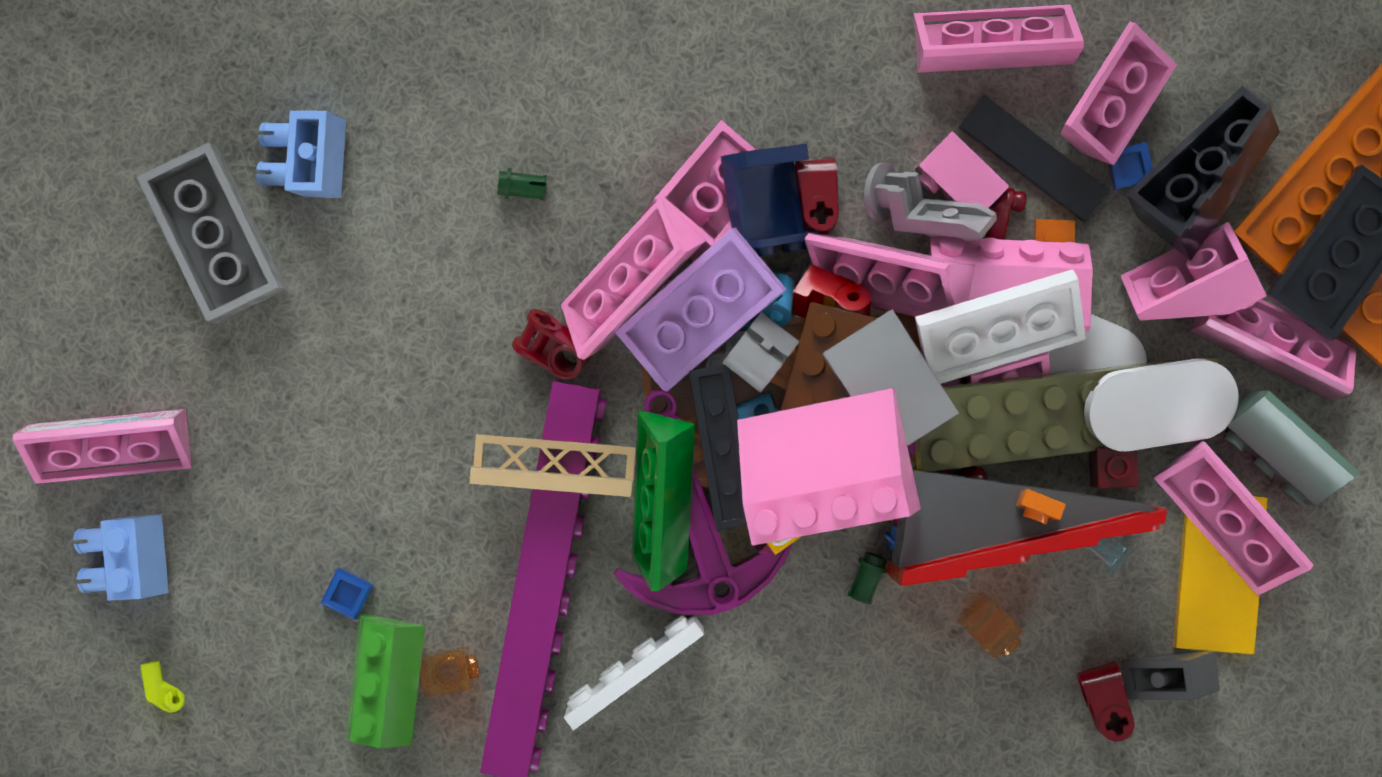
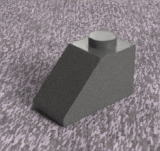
(1171, 676)

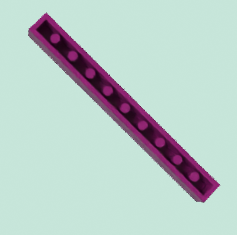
(539, 591)

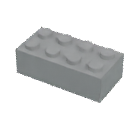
(211, 233)

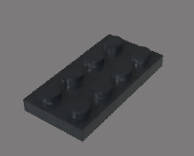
(1336, 258)

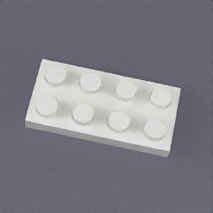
(1002, 327)
(621, 678)

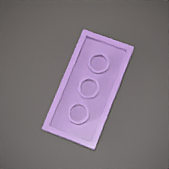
(700, 310)

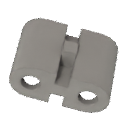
(760, 352)

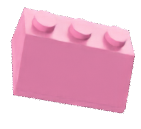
(1119, 96)

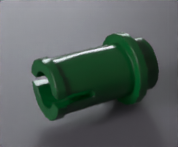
(521, 185)
(868, 577)

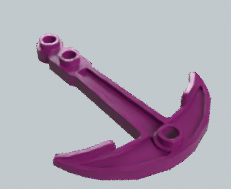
(697, 594)

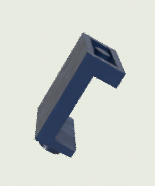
(765, 197)

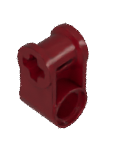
(818, 189)
(548, 345)
(1105, 694)

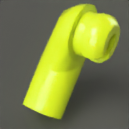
(159, 691)

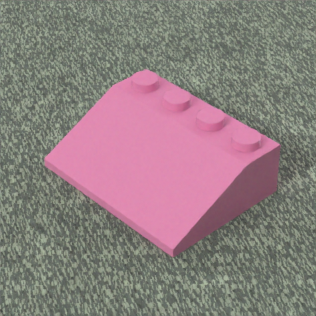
(825, 467)

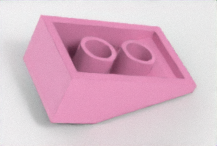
(699, 186)
(1210, 284)

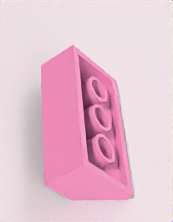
(1017, 262)

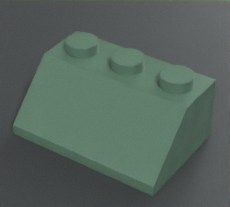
(1287, 449)

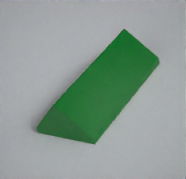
(662, 498)

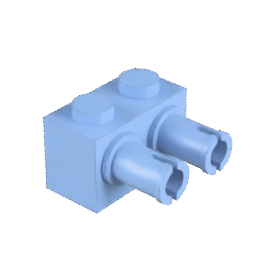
(313, 154)
(132, 558)

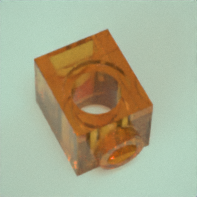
(991, 627)
(435, 684)

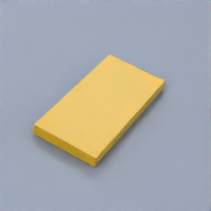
(1213, 601)

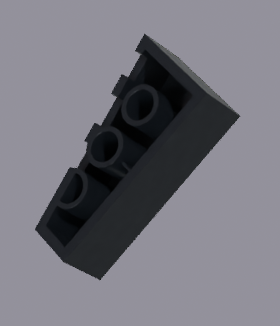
(1205, 172)

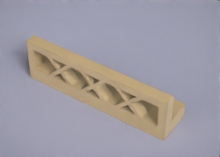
(550, 480)

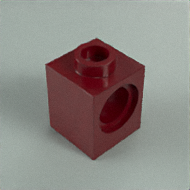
(1113, 468)

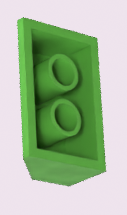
(384, 682)

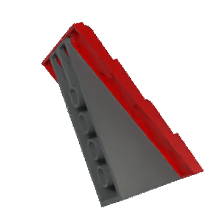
(977, 526)

